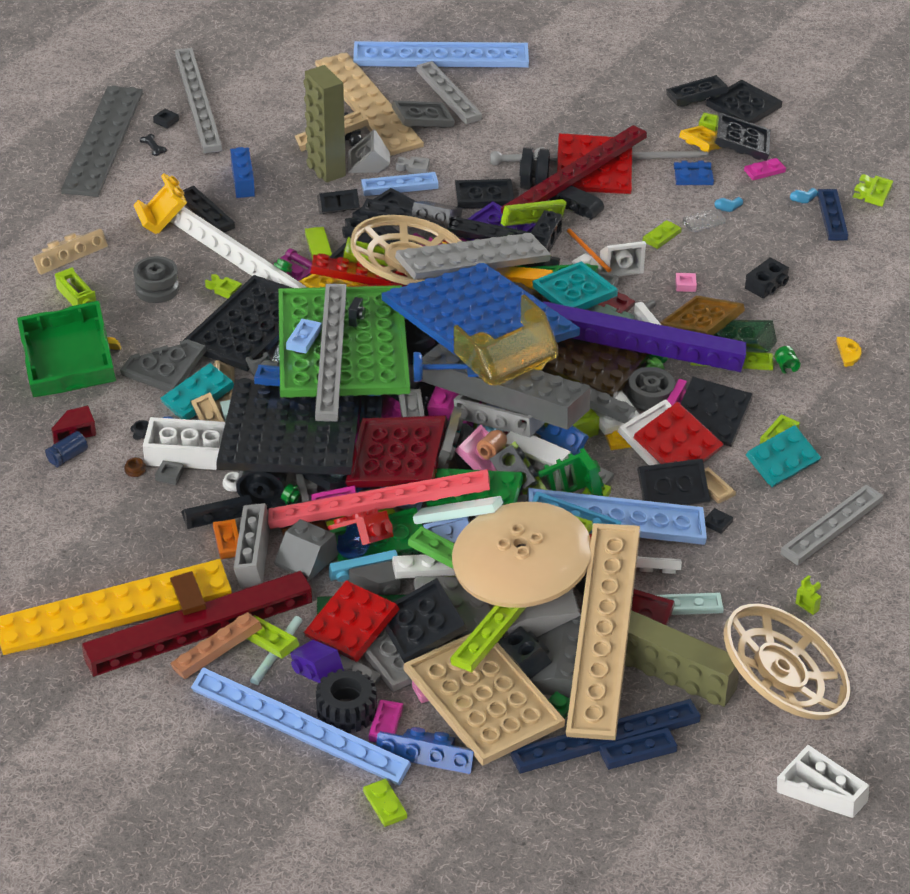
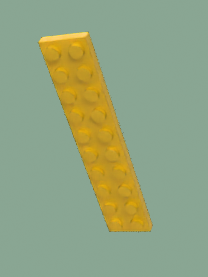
(105, 608)

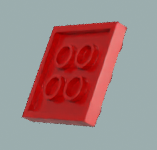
(677, 437)
(351, 620)

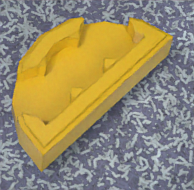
(849, 350)

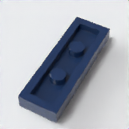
(638, 748)

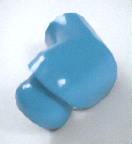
(803, 196)
(728, 205)

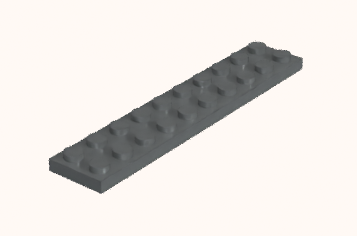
(102, 141)

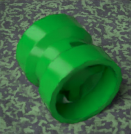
(787, 358)

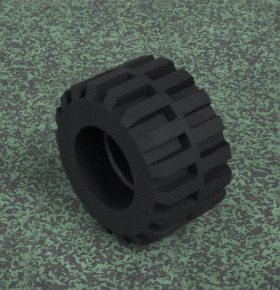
(346, 714)

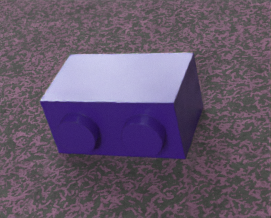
(315, 660)

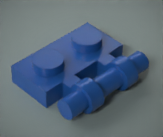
(693, 173)

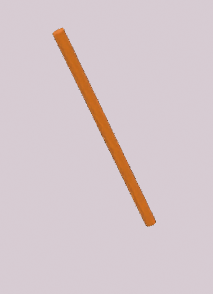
(591, 252)

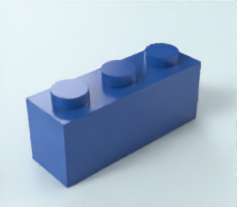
(242, 172)

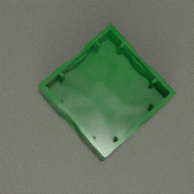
(66, 349)

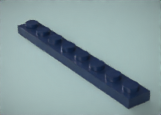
(566, 748)

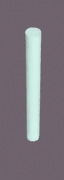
(270, 658)

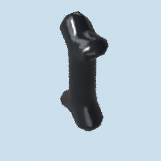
(149, 139)

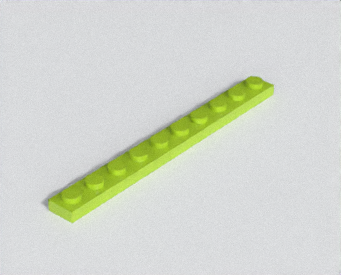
(490, 631)

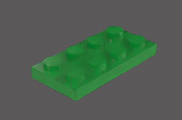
(501, 484)
(402, 530)

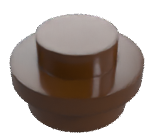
(135, 467)

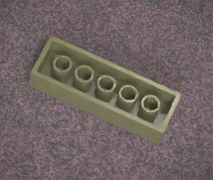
(325, 123)
(680, 660)

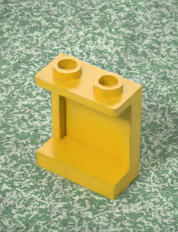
(163, 205)

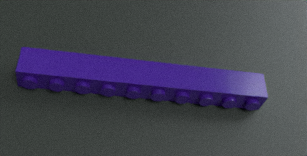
(655, 338)

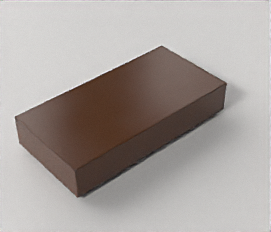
(188, 593)

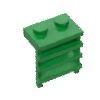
(584, 473)

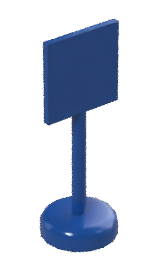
(418, 367)

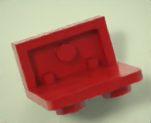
(371, 525)

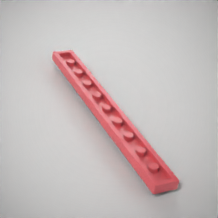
(379, 498)

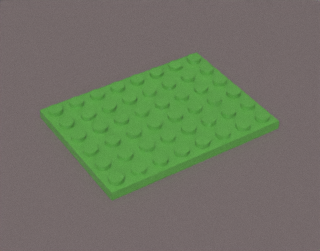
(371, 353)

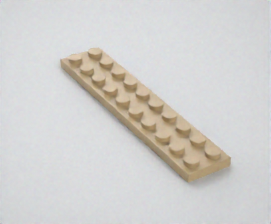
(363, 94)
(603, 632)

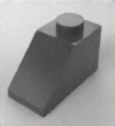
(376, 578)

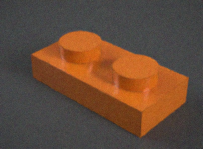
(226, 538)

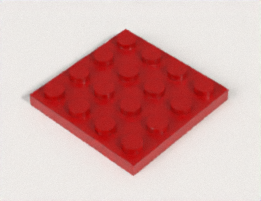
(610, 178)

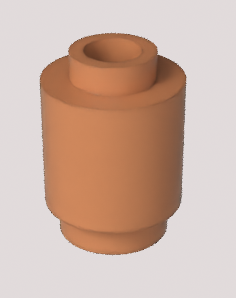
(491, 444)

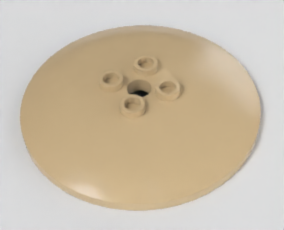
(527, 575)

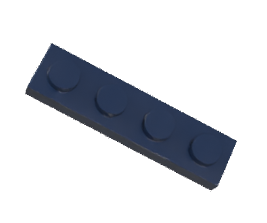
(832, 214)

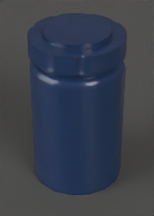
(66, 449)

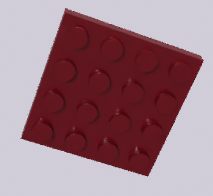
(397, 450)

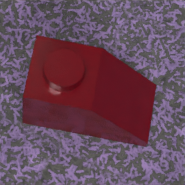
(74, 420)

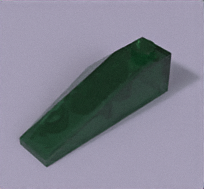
(757, 334)

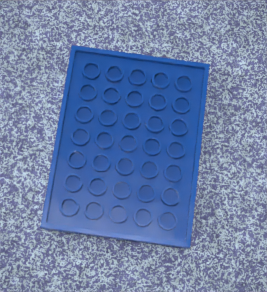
(474, 300)

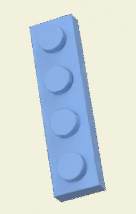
(400, 183)

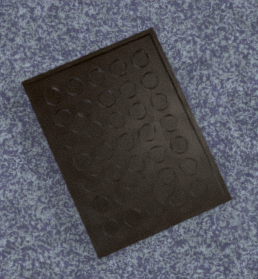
(592, 363)

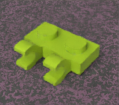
(873, 190)

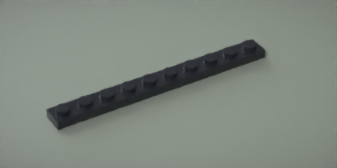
(458, 226)

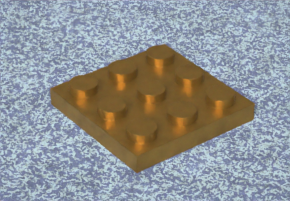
(704, 315)

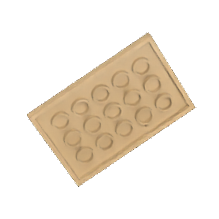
(488, 708)

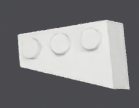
(823, 783)

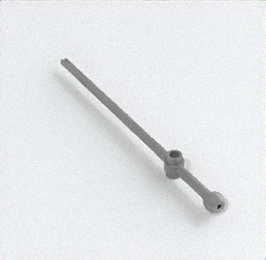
(497, 158)

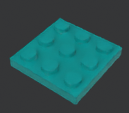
(575, 287)

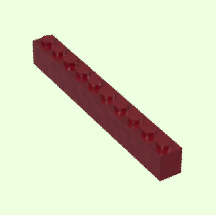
(179, 630)

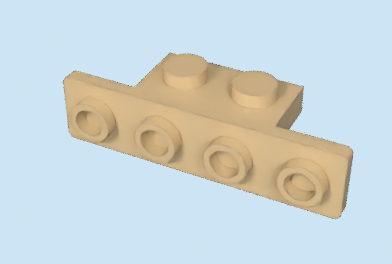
(69, 250)

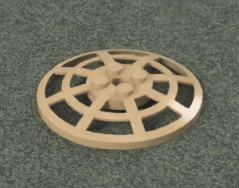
(390, 249)
(781, 665)

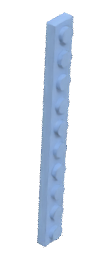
(301, 726)

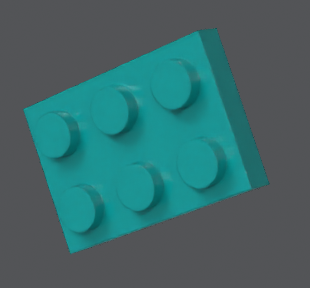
(204, 381)
(783, 456)

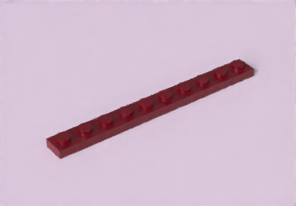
(581, 167)

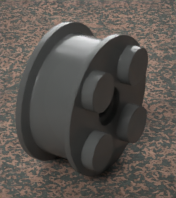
(649, 387)

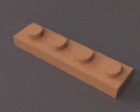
(216, 645)

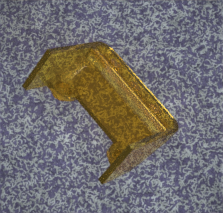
(512, 353)

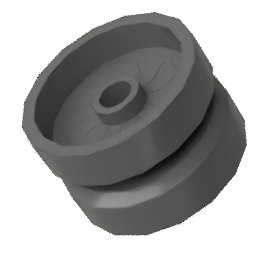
(156, 279)

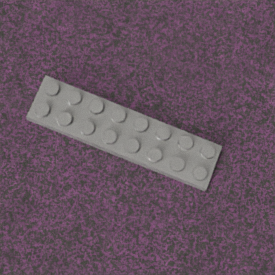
(494, 251)

